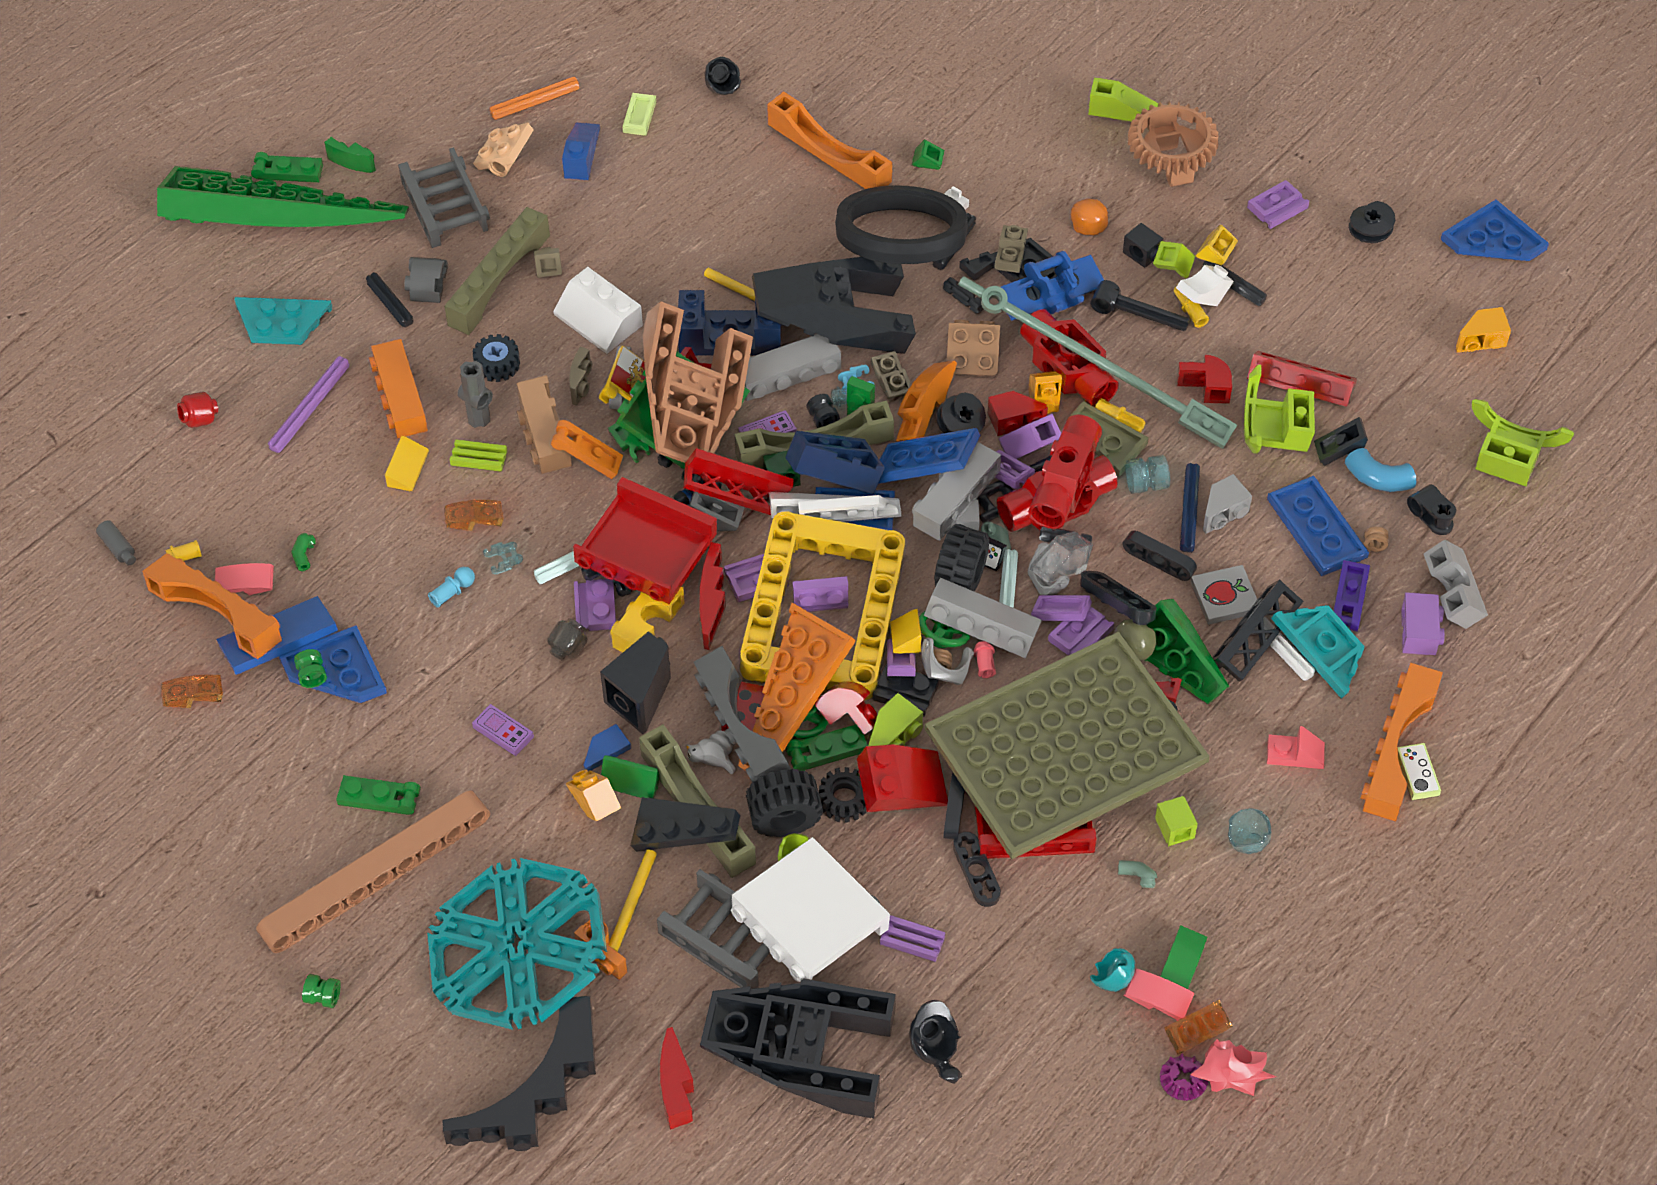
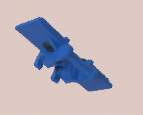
(1056, 294)

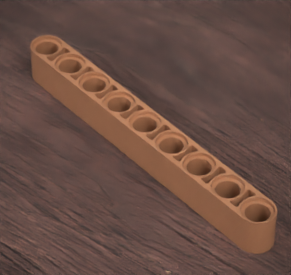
(372, 872)

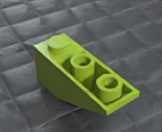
(1116, 100)
(897, 723)

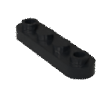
(1118, 597)

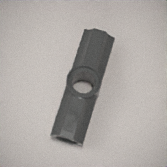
(475, 394)

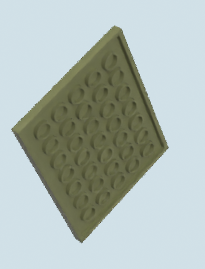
(1066, 744)

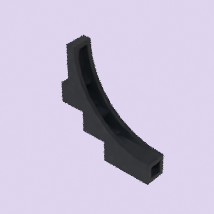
(543, 1092)

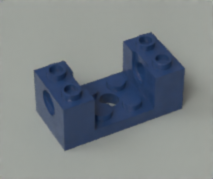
(703, 326)

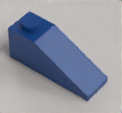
(580, 151)

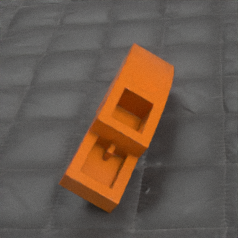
(923, 395)

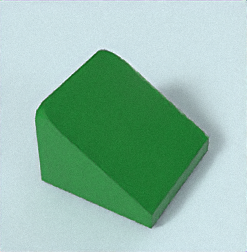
(928, 156)

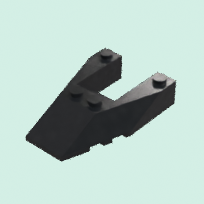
(822, 302)
(783, 1035)

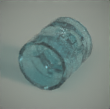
(1138, 474)

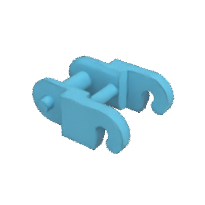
(855, 372)

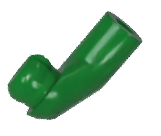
(299, 550)

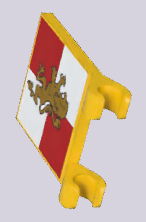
(623, 375)

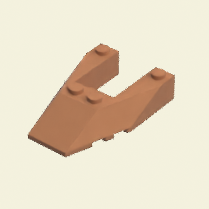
(687, 401)

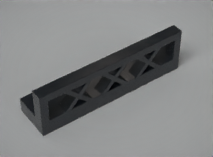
(1246, 627)

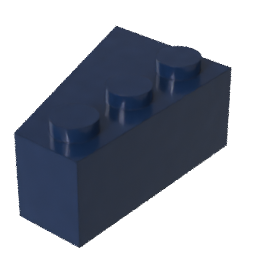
(835, 460)

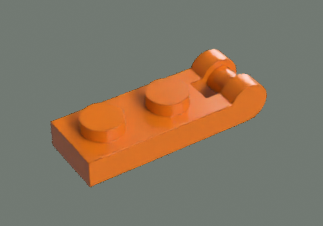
(587, 448)

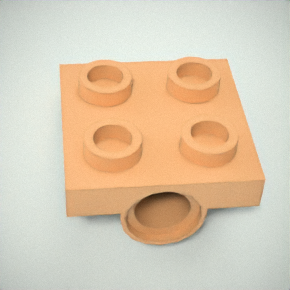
(503, 148)

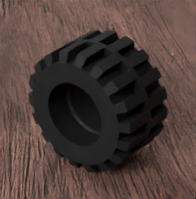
(962, 557)
(784, 803)

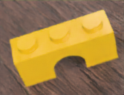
(634, 624)

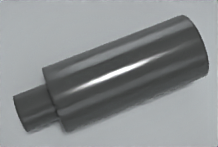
(116, 542)

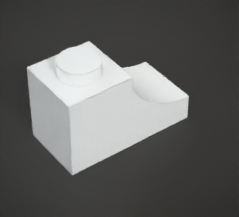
(1206, 286)

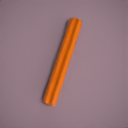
(534, 98)

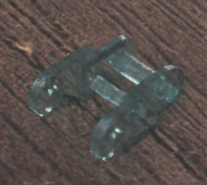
(502, 549)

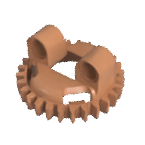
(1164, 136)

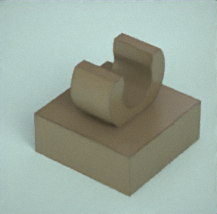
(548, 262)

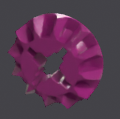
(1181, 1088)

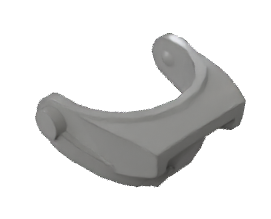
(1043, 587)
(937, 671)

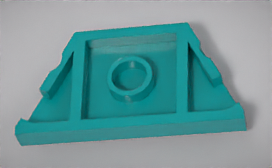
(280, 319)
(1324, 643)

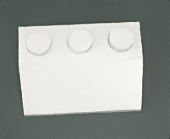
(598, 310)

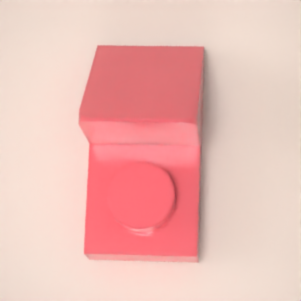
(1299, 751)

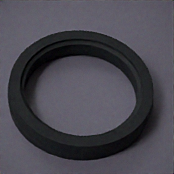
(901, 250)

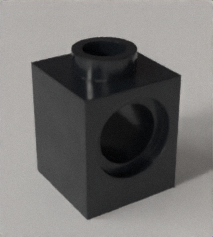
(1142, 244)

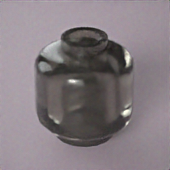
(567, 639)

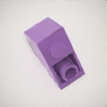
(1031, 437)

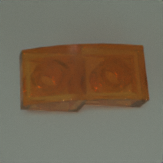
(466, 513)
(184, 690)
(1198, 1027)

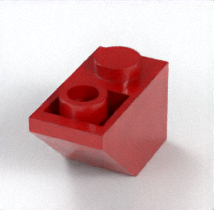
(1014, 410)

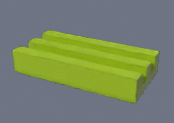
(480, 452)

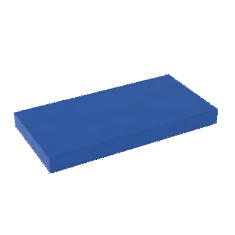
(928, 455)
(1317, 525)
(298, 627)

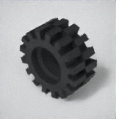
(839, 808)

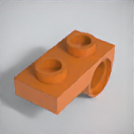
(614, 962)

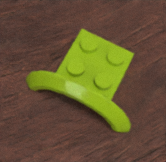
(1278, 423)
(1512, 449)

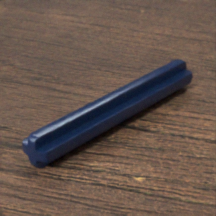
(1190, 505)

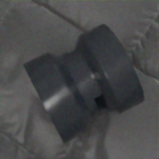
(822, 410)

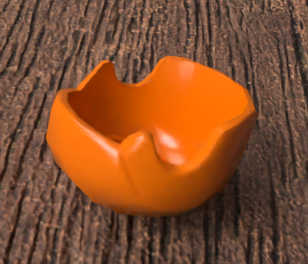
(1089, 217)

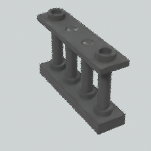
(427, 212)
(698, 942)

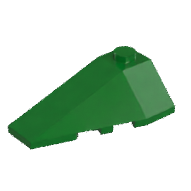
(1183, 654)

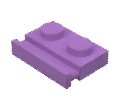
(1278, 204)
(744, 577)
(821, 594)
(595, 604)
(1076, 635)

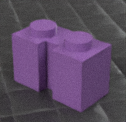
(1421, 624)

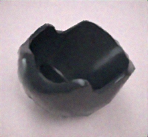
(722, 76)

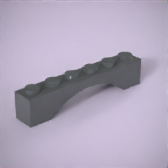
(723, 682)

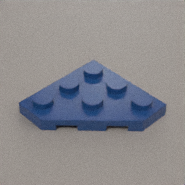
(1494, 234)
(346, 664)

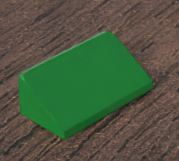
(631, 777)

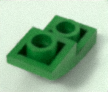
(352, 157)
(1184, 956)

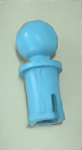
(463, 578)

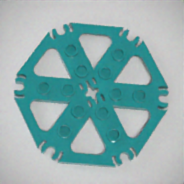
(497, 937)

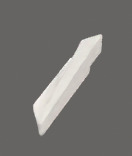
(835, 506)

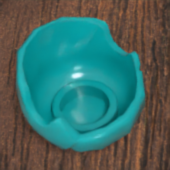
(1114, 970)

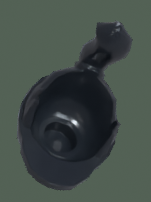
(935, 1038)

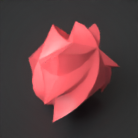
(1232, 1067)

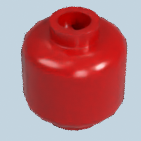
(197, 409)

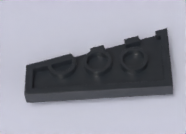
(679, 824)

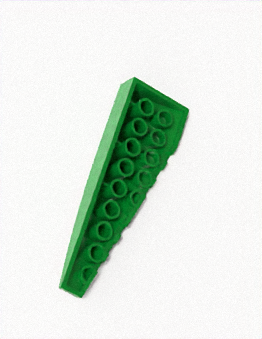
(219, 198)

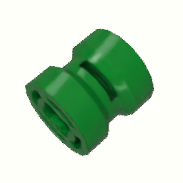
(310, 663)
(321, 991)

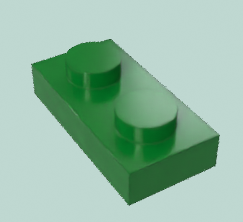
(859, 394)

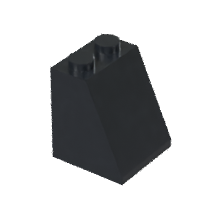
(637, 680)

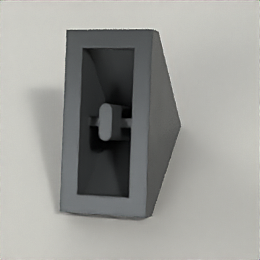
(727, 513)

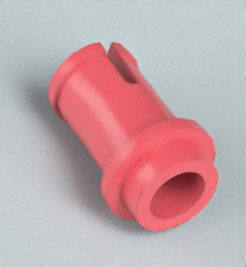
(984, 653)

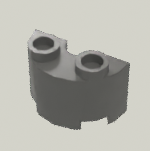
(426, 279)

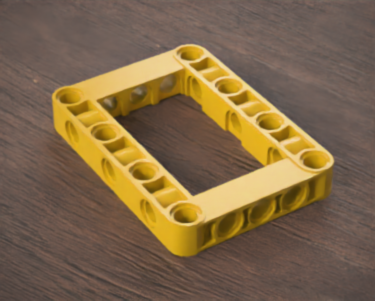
(832, 537)

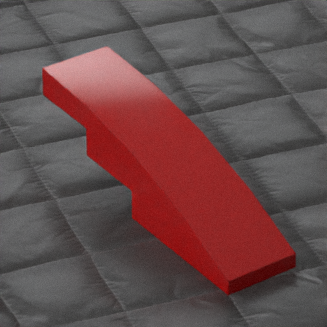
(711, 597)

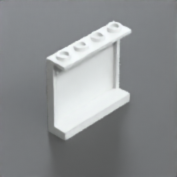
(808, 910)

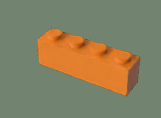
(398, 387)

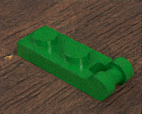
(286, 168)
(826, 748)
(378, 795)

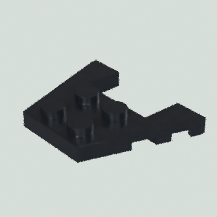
(1032, 253)

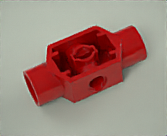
(1076, 372)
(1066, 472)
(1015, 505)

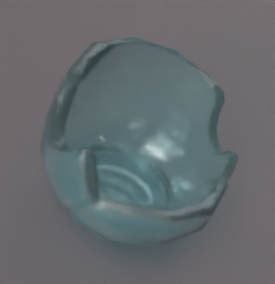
(1249, 831)

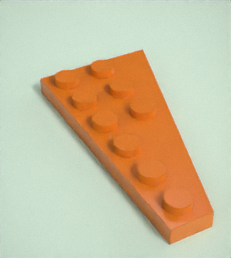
(798, 674)

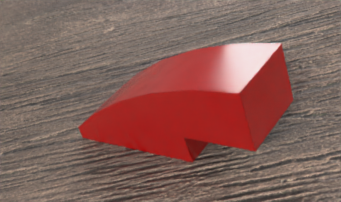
(675, 1082)

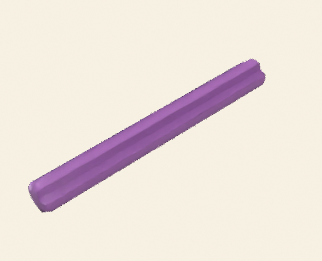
(308, 404)

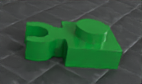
(627, 440)

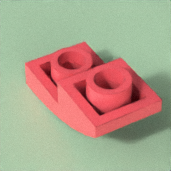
(250, 578)
(1159, 993)

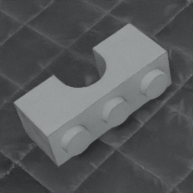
(1463, 600)

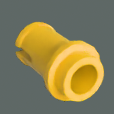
(186, 551)

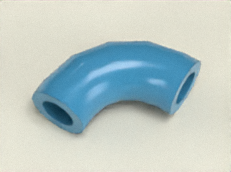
(1379, 475)

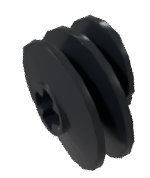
(1372, 222)
(961, 413)

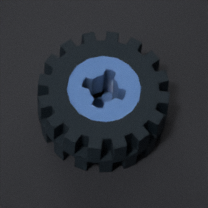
(494, 366)

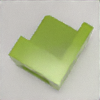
(1174, 257)
(1176, 820)

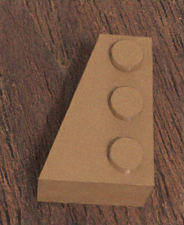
(540, 420)

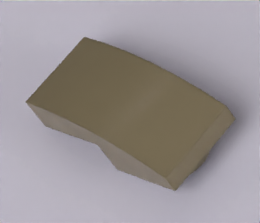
(1011, 248)
(890, 375)
(578, 378)

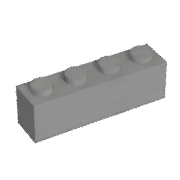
(791, 365)
(955, 492)
(982, 617)

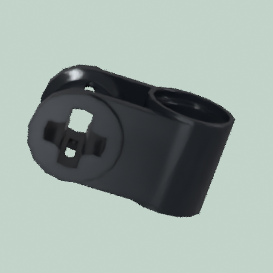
(1433, 509)

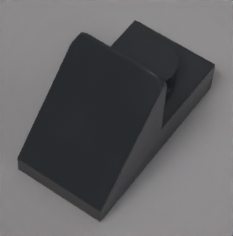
(1341, 441)

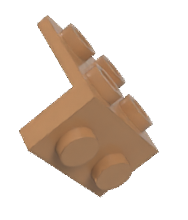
(974, 347)

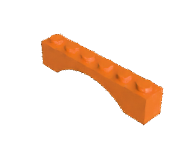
(793, 121)
(176, 581)
(1388, 783)

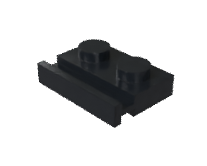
(916, 689)

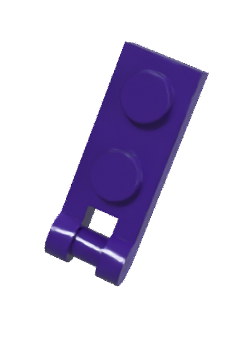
(1351, 592)

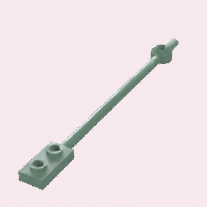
(1194, 416)

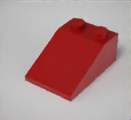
(901, 778)

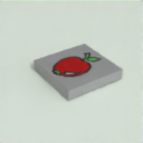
(1224, 594)

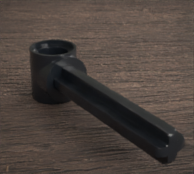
(1109, 297)

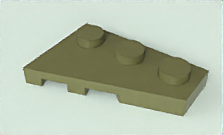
(1117, 439)

